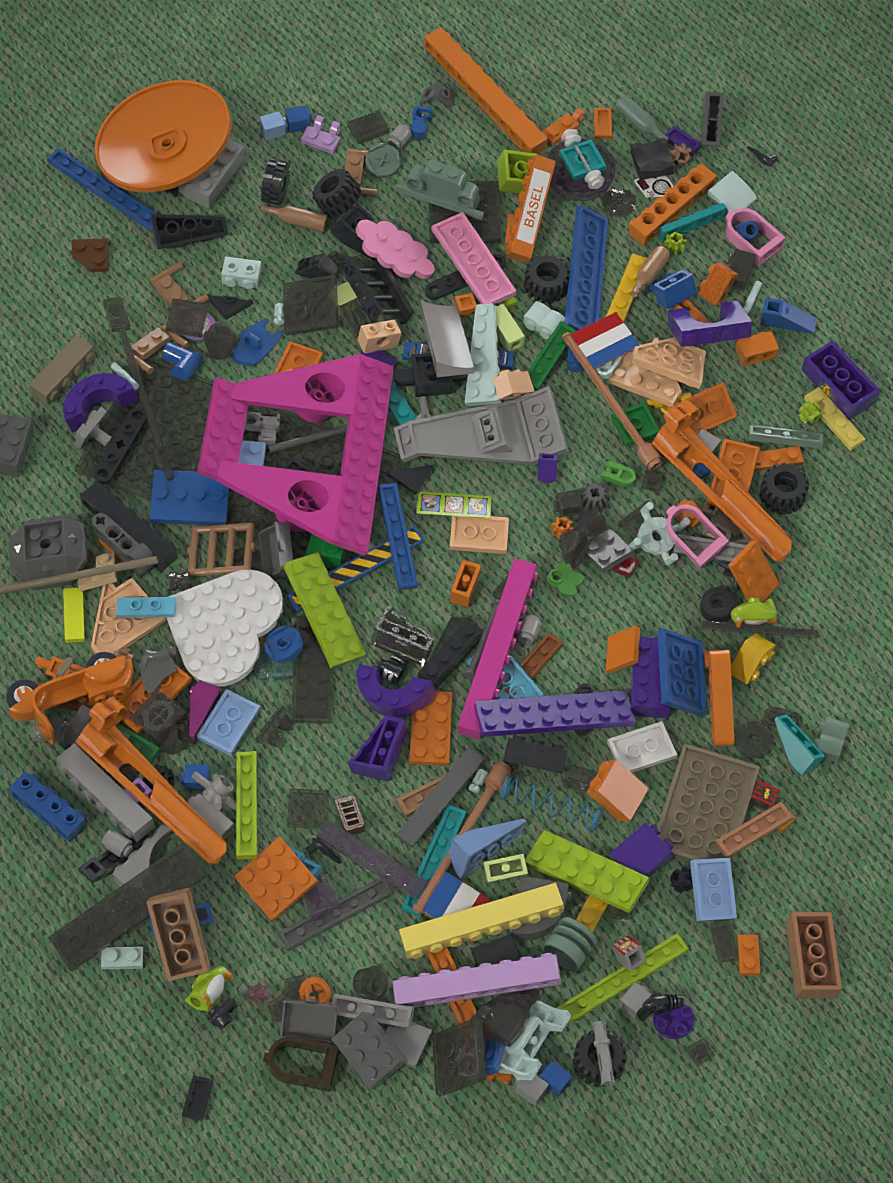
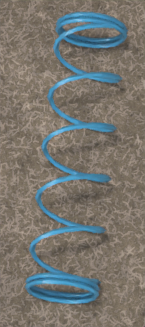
(505, 789)

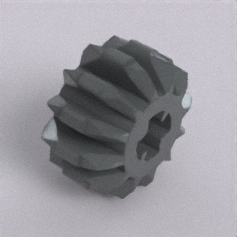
(594, 496)

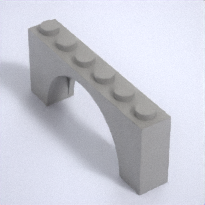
(142, 858)

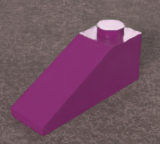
(202, 702)

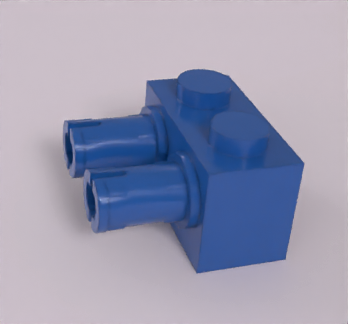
(674, 288)

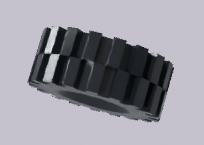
(275, 182)

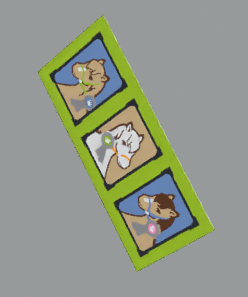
(454, 504)

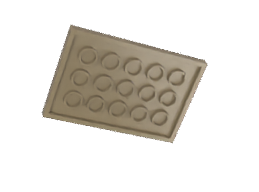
(705, 802)

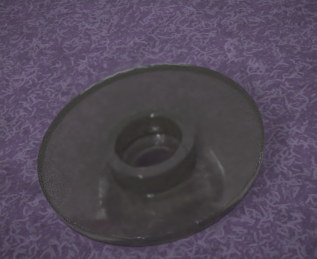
(617, 207)

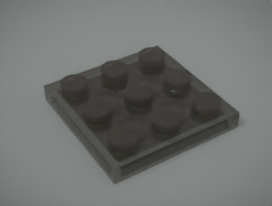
(310, 305)
(459, 1057)

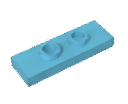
(146, 607)

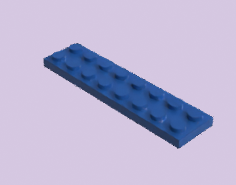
(586, 268)

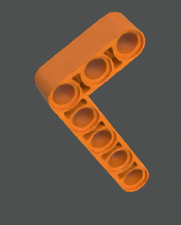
(720, 696)

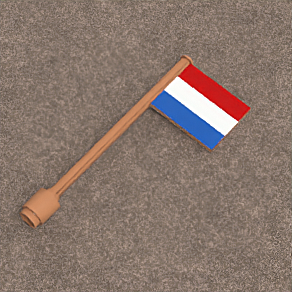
(597, 346)

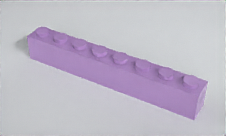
(478, 981)

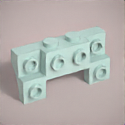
(519, 1057)

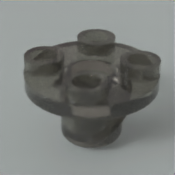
(220, 341)

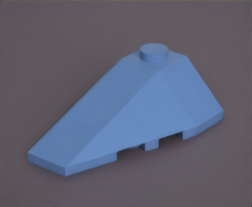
(481, 843)

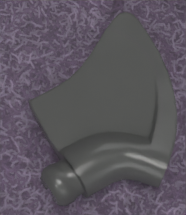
(157, 667)

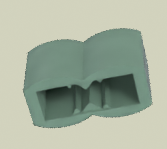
(832, 738)

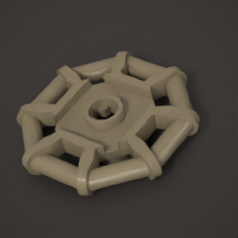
(724, 525)

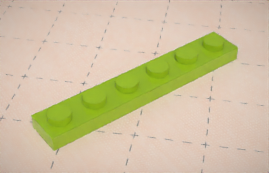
(246, 805)

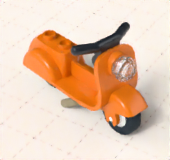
(102, 678)

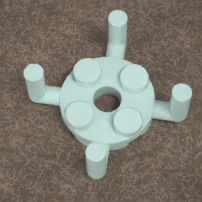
(656, 524)

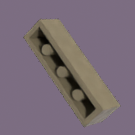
(62, 370)

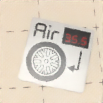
(654, 186)

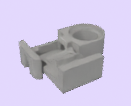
(267, 426)

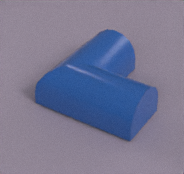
(186, 360)

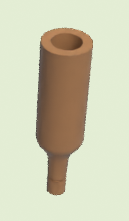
(299, 217)
(651, 268)

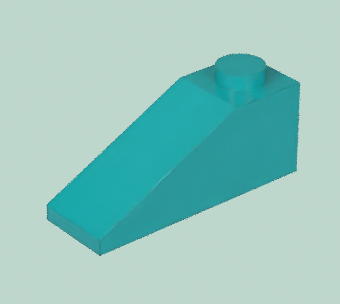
(799, 748)

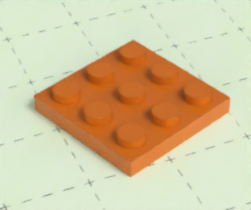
(276, 879)

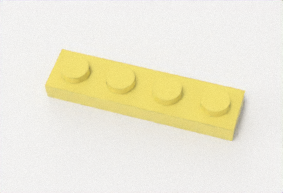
(836, 419)

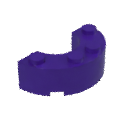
(93, 391)
(397, 702)

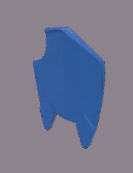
(254, 344)

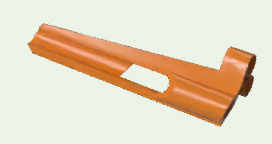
(686, 449)
(113, 749)

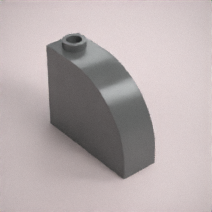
(711, 119)
(546, 925)

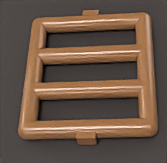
(213, 530)

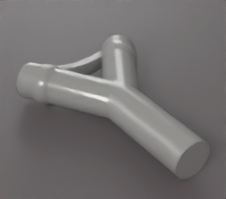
(424, 409)

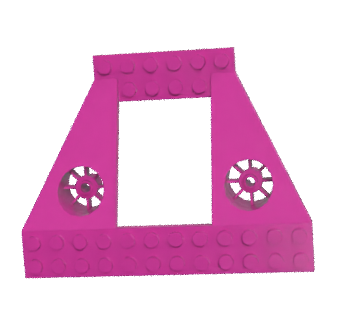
(326, 505)

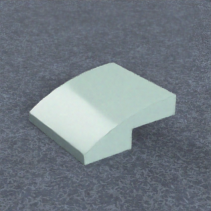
(732, 192)

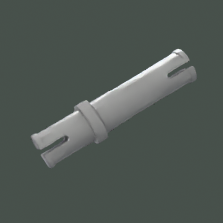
(604, 1059)

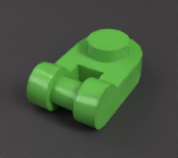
(625, 476)

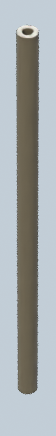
(78, 574)

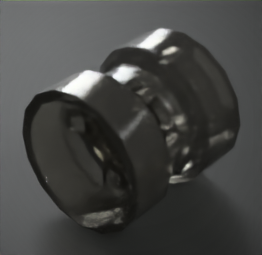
(178, 581)

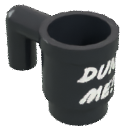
(391, 670)

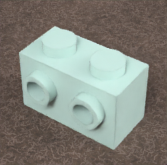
(241, 272)

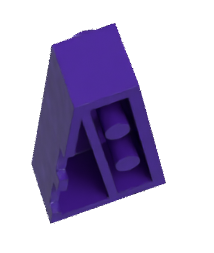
(380, 752)

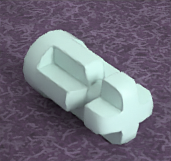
(279, 313)
(478, 780)

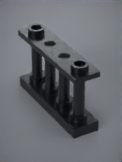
(389, 286)

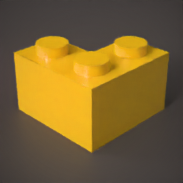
(753, 654)

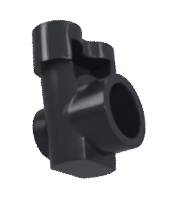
(220, 1014)

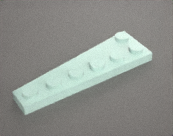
(484, 355)

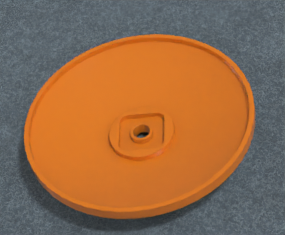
(174, 113)

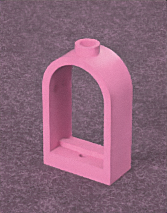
(768, 250)
(711, 551)

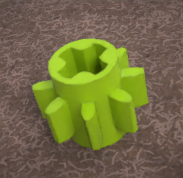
(675, 243)
(810, 412)

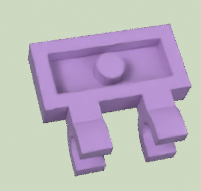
(319, 139)

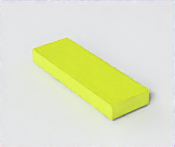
(73, 615)

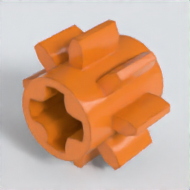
(561, 526)

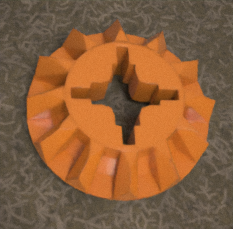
(316, 984)

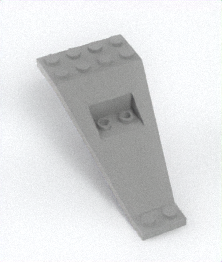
(518, 426)

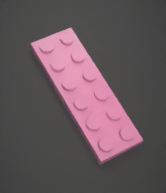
(473, 260)

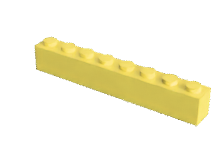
(481, 921)

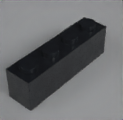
(182, 229)
(452, 648)

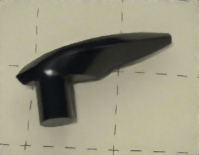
(763, 158)
(317, 844)

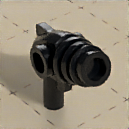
(660, 1004)

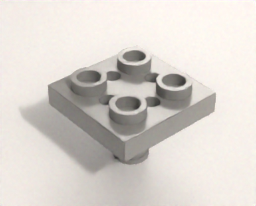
(92, 429)

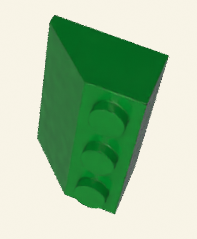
(330, 554)

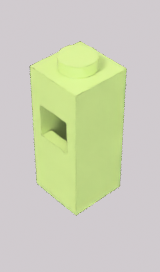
(508, 330)

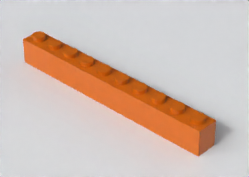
(485, 92)

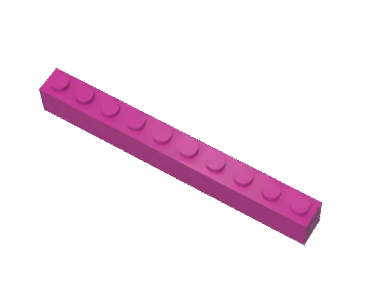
(499, 643)

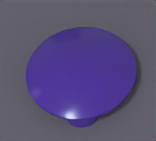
(675, 1023)

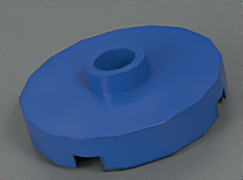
(280, 637)

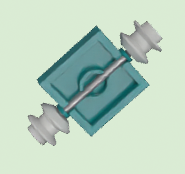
(582, 159)

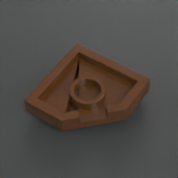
(91, 253)

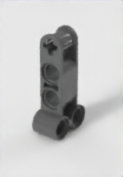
(106, 528)

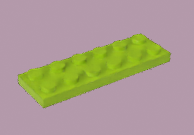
(324, 610)
(587, 871)

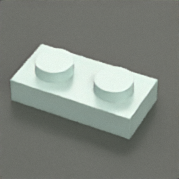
(122, 958)

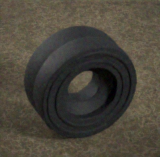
(720, 595)

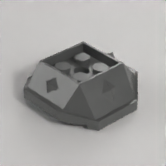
(65, 555)

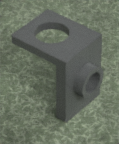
(440, 93)

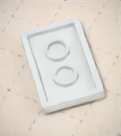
(642, 747)

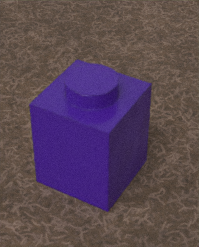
(547, 467)

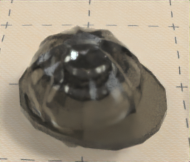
(370, 982)

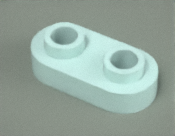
(607, 370)

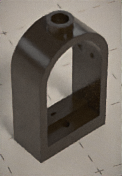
(328, 1069)

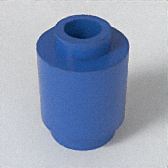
(747, 229)

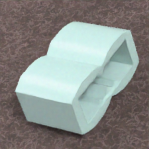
(542, 319)

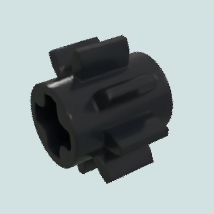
(681, 880)

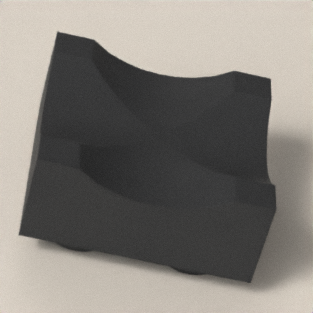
(652, 159)
(496, 951)

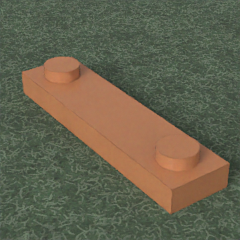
(754, 830)

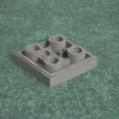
(410, 1041)

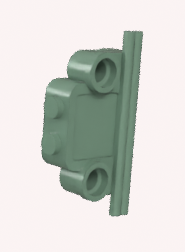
(443, 187)

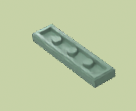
(786, 436)

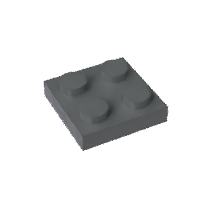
(608, 551)

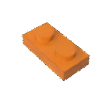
(748, 955)

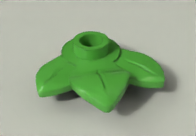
(568, 579)

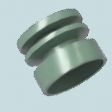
(570, 943)

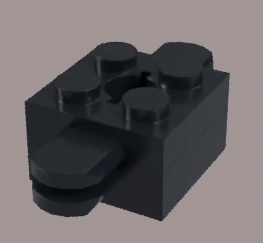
(419, 374)

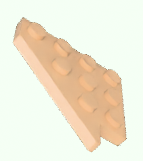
(672, 360)
(645, 382)
(114, 632)

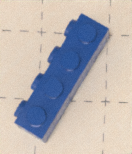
(48, 806)

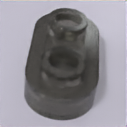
(769, 720)

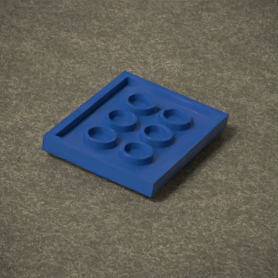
(188, 499)
(682, 672)

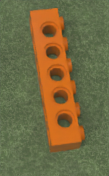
(672, 204)

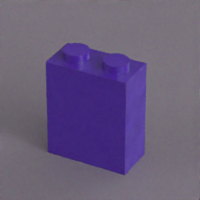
(643, 851)

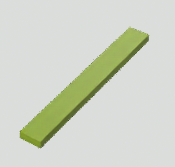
(623, 979)

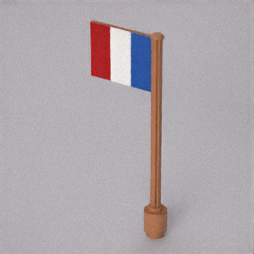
(445, 892)

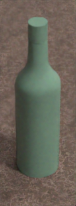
(639, 117)

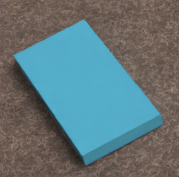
(519, 682)

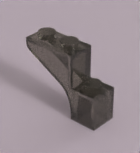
(576, 541)

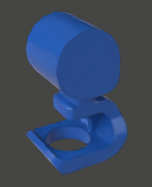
(418, 125)

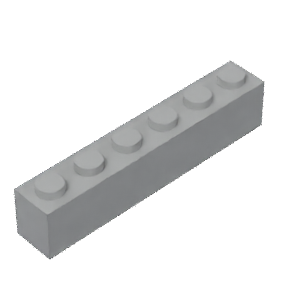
(105, 793)

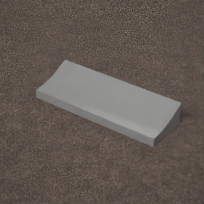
(446, 340)

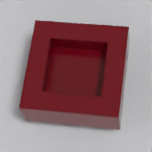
(627, 567)

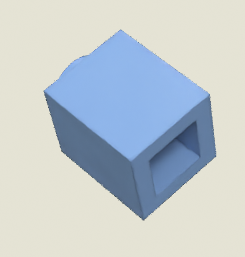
(273, 125)

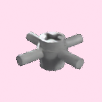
(216, 790)

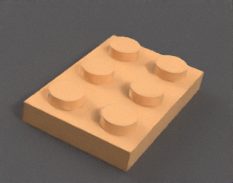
(479, 534)

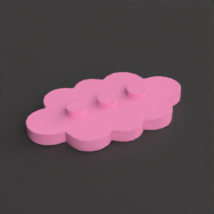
(395, 249)

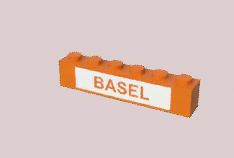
(530, 208)

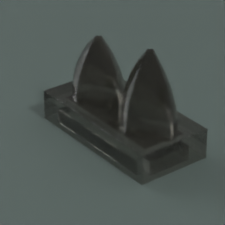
(270, 734)

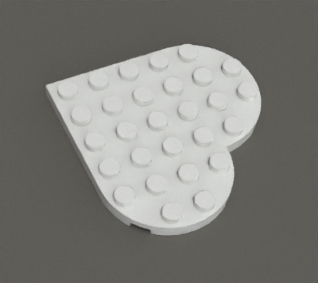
(221, 625)

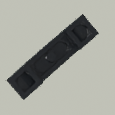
(105, 864)

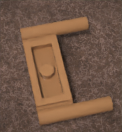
(354, 166)
(168, 287)
(152, 343)

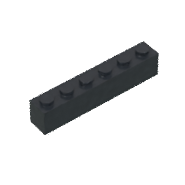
(100, 500)

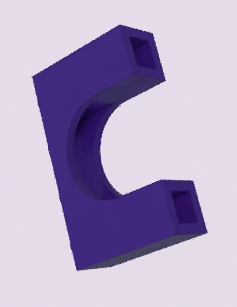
(690, 332)

